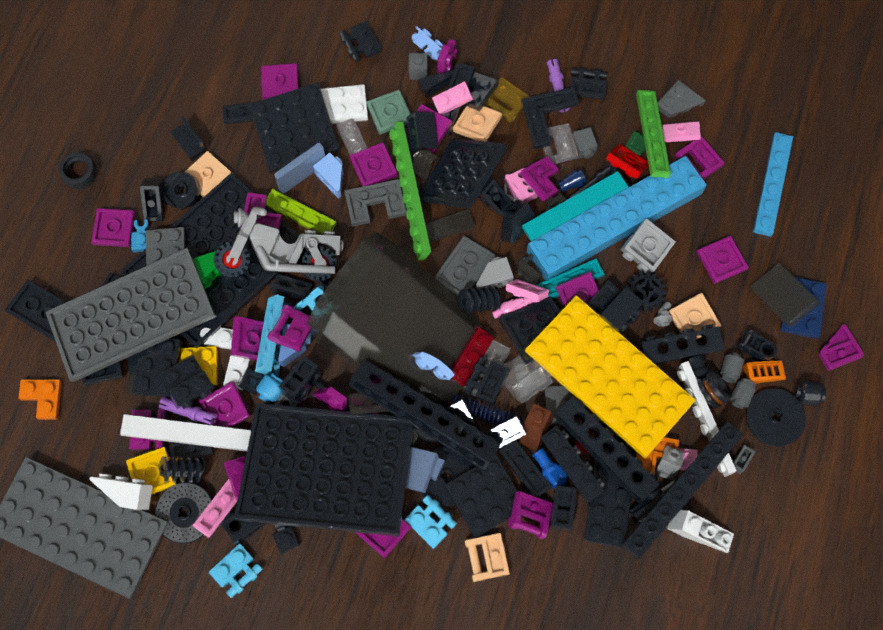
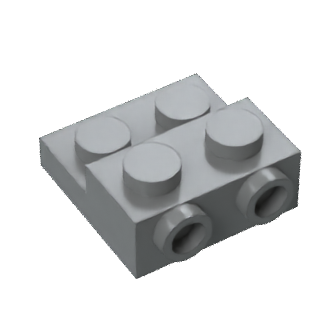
(647, 246)

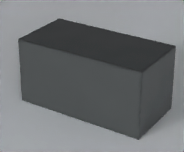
(743, 459)

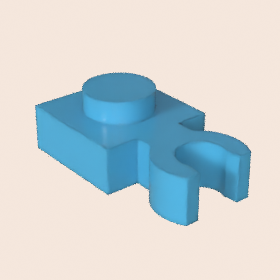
(138, 238)

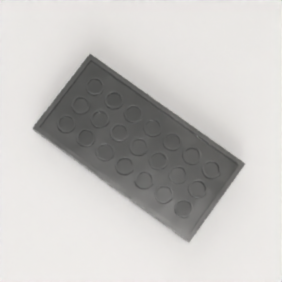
(130, 314)
(79, 527)

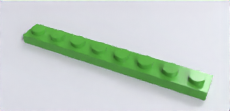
(410, 191)

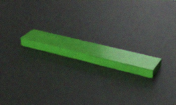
(653, 134)

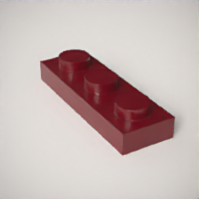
(473, 350)

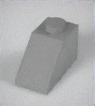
(496, 274)

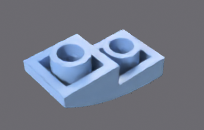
(429, 362)

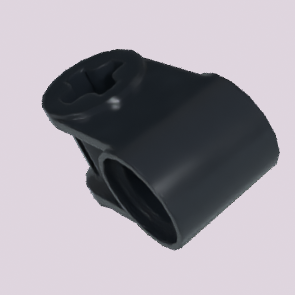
(756, 345)

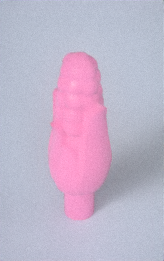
(510, 306)

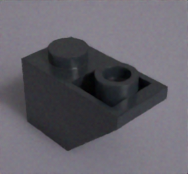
(513, 218)

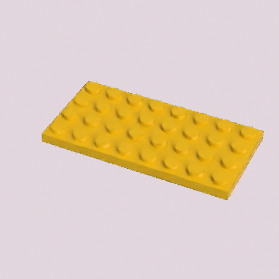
(610, 376)

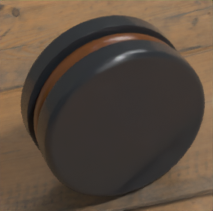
(713, 389)

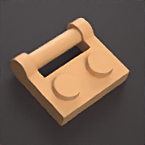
(494, 557)

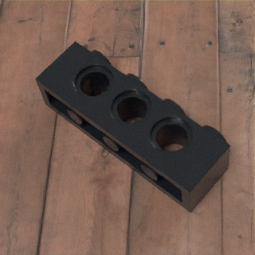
(712, 338)

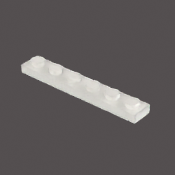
(702, 411)

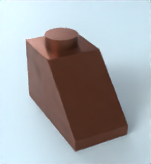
(536, 425)

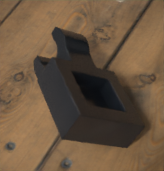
(285, 538)

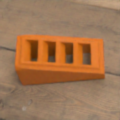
(749, 372)

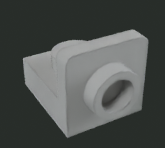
(670, 463)

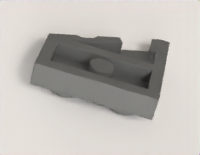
(679, 100)

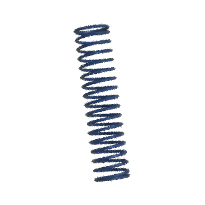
(490, 410)

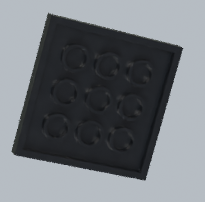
(292, 125)
(462, 173)

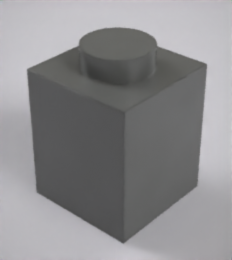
(417, 66)
(585, 143)

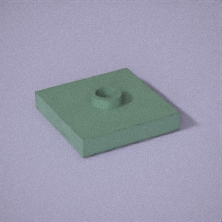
(387, 110)

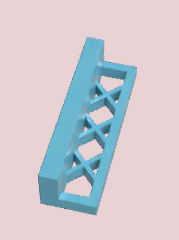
(267, 353)

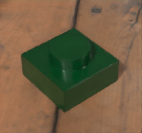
(636, 143)

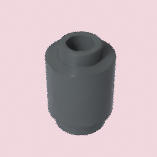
(731, 367)
(743, 393)

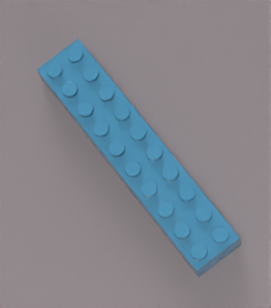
(615, 219)

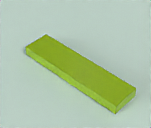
(299, 213)

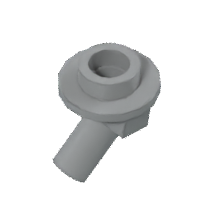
(663, 317)

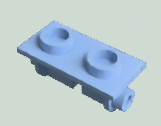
(423, 38)

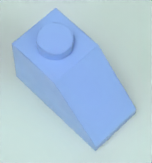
(330, 172)

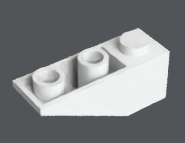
(125, 493)
(701, 530)

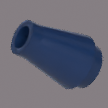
(573, 180)

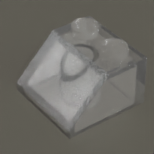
(526, 379)

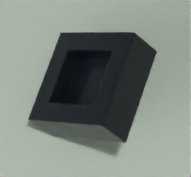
(250, 381)

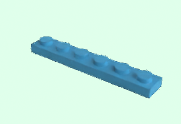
(773, 184)

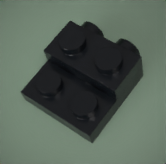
(185, 382)

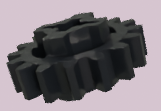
(653, 287)

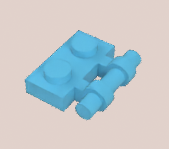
(426, 526)
(231, 566)

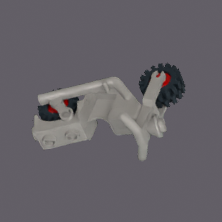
(275, 254)

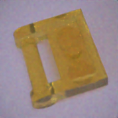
(511, 96)

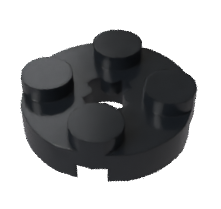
(171, 190)

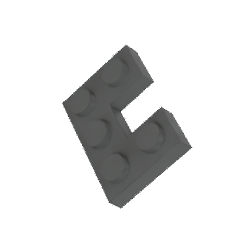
(364, 196)

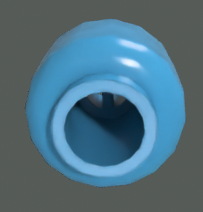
(269, 388)

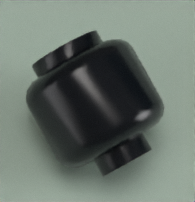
(810, 392)

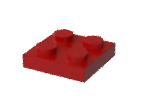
(628, 161)

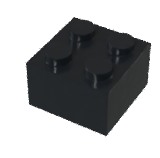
(623, 311)

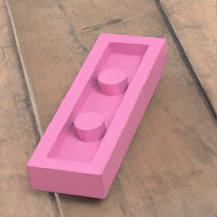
(216, 510)

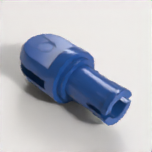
(551, 471)

